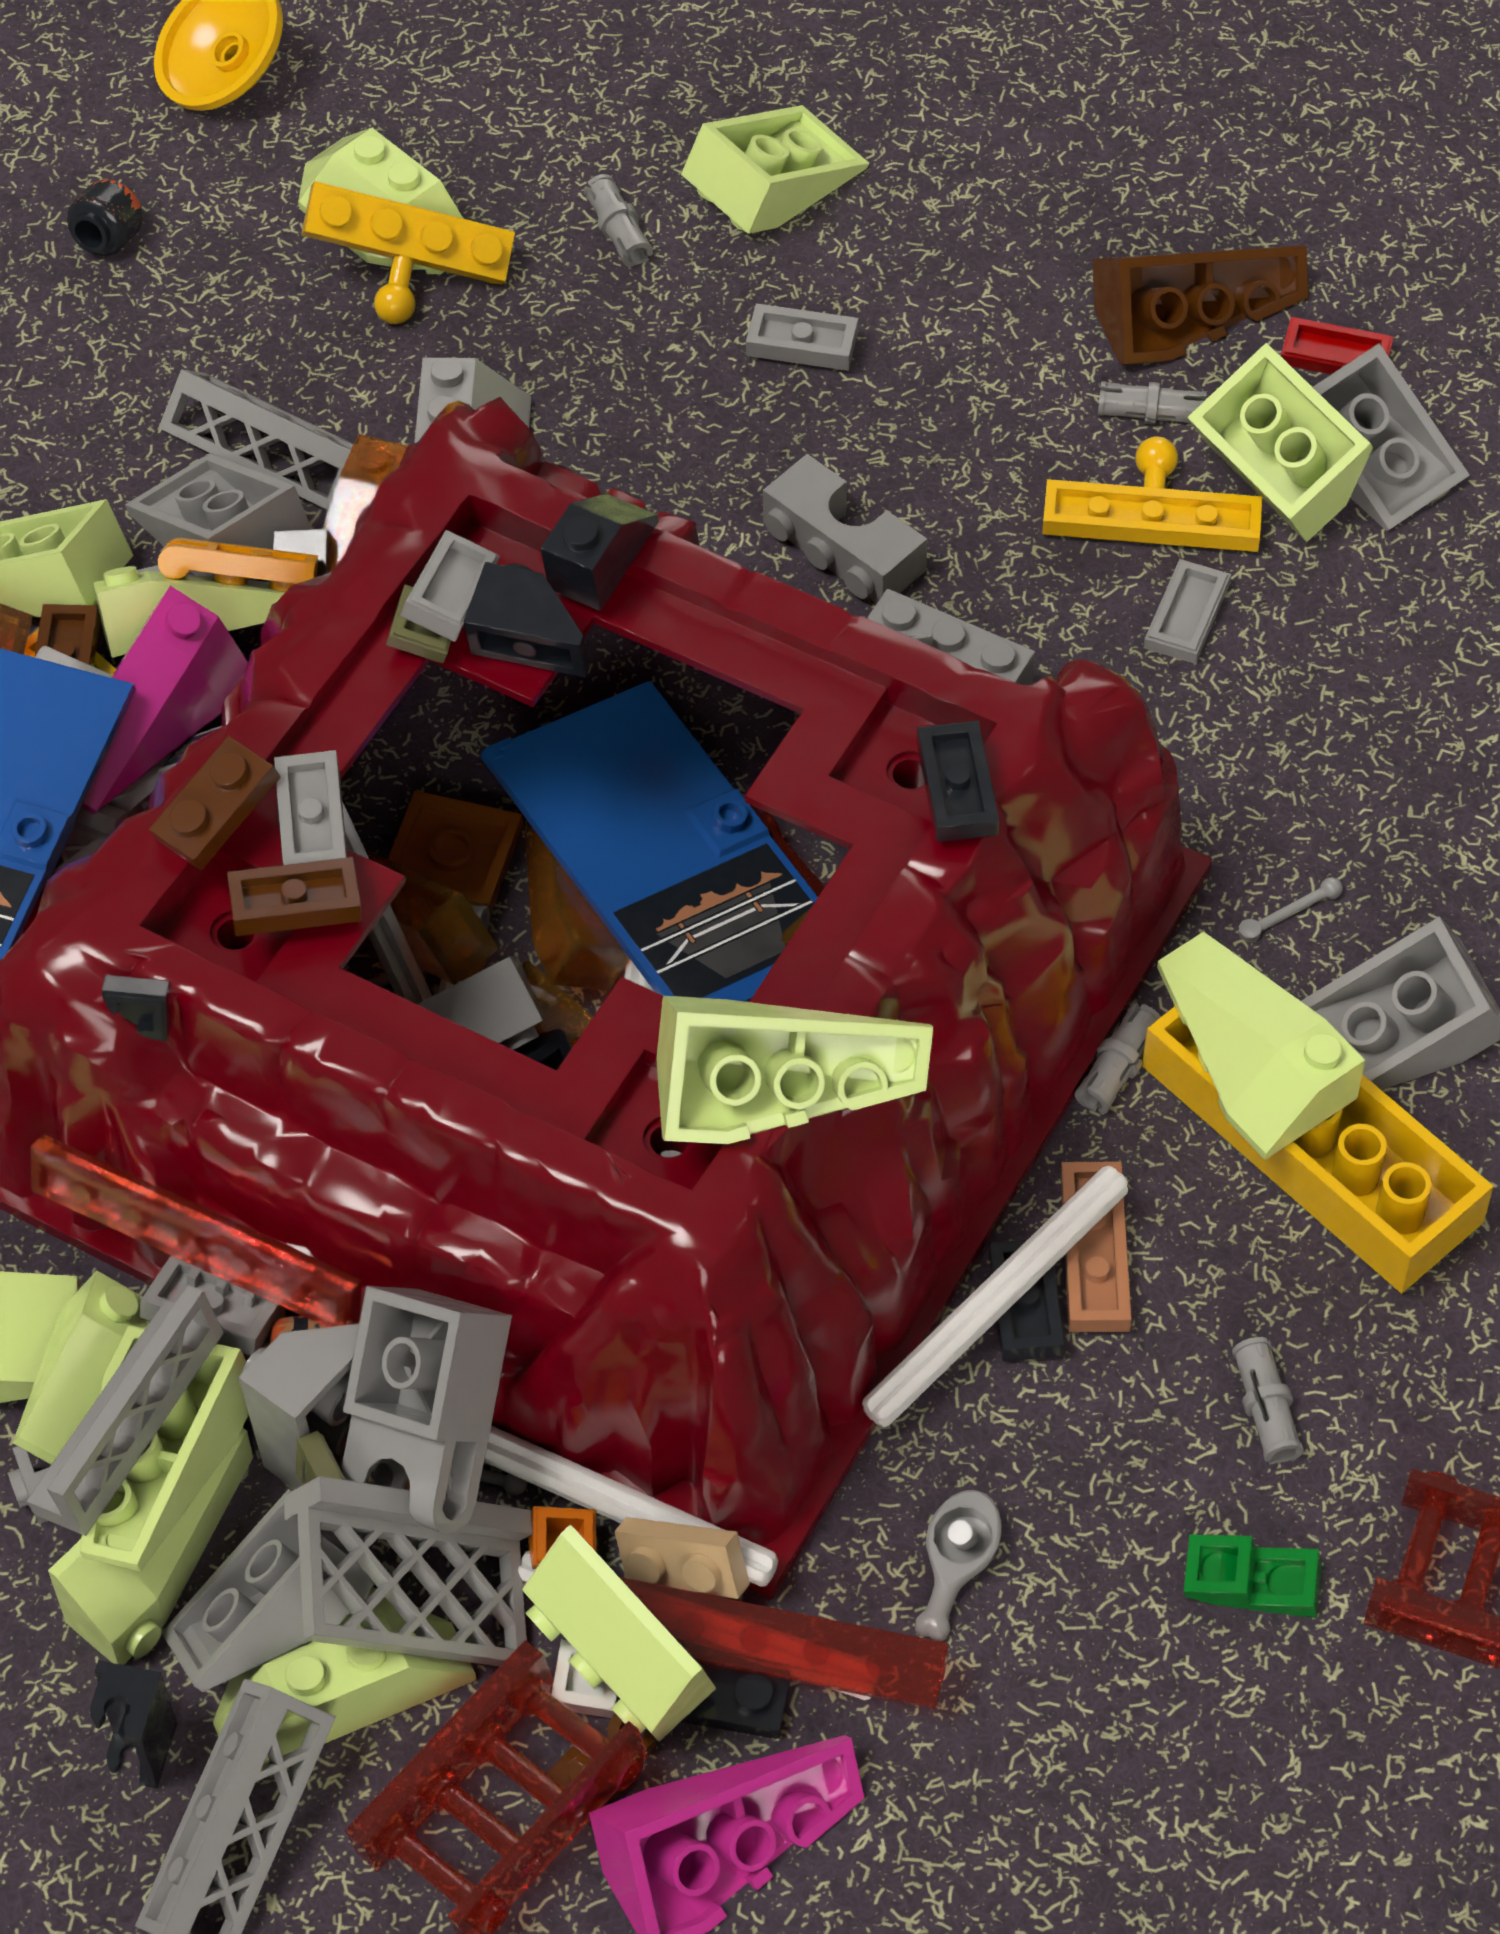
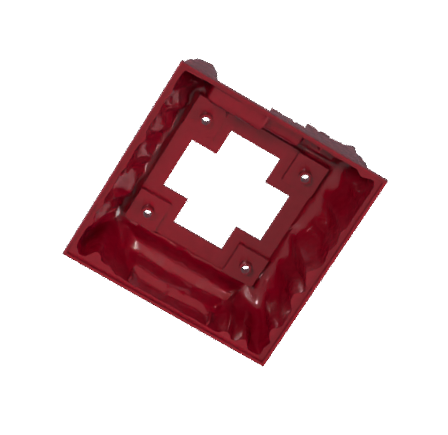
(679, 1312)

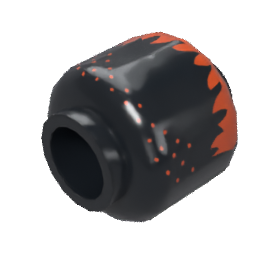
(104, 217)

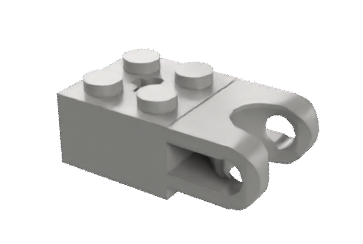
(424, 1399)

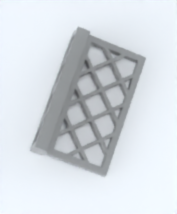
(383, 1513)

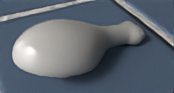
(959, 1546)

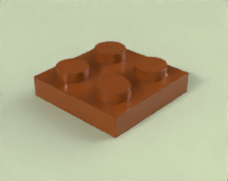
(458, 845)

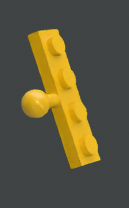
(410, 238)
(1152, 511)

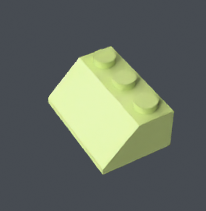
(1284, 441)
(614, 1637)

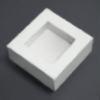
(576, 1692)

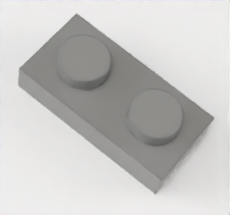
(802, 336)
(310, 807)

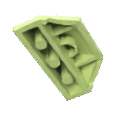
(380, 169)
(352, 1682)

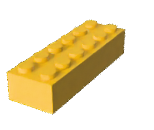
(1360, 1173)

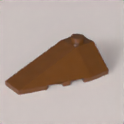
(1171, 300)

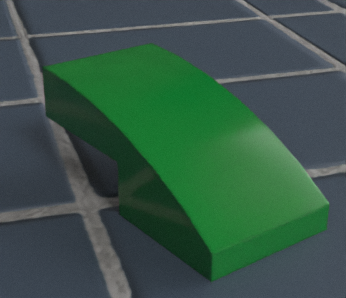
(1243, 1576)

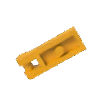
(236, 563)

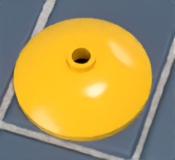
(216, 50)

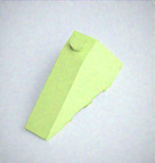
(129, 598)
(1265, 1050)
(765, 1066)
(174, 1462)
(126, 1608)

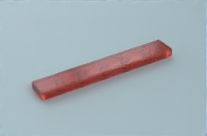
(195, 1234)
(799, 1646)

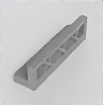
(256, 416)
(127, 1413)
(221, 1801)

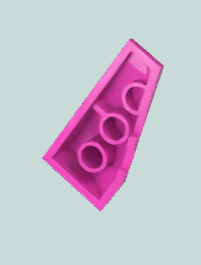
(181, 676)
(702, 1838)

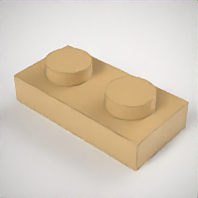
(683, 1557)

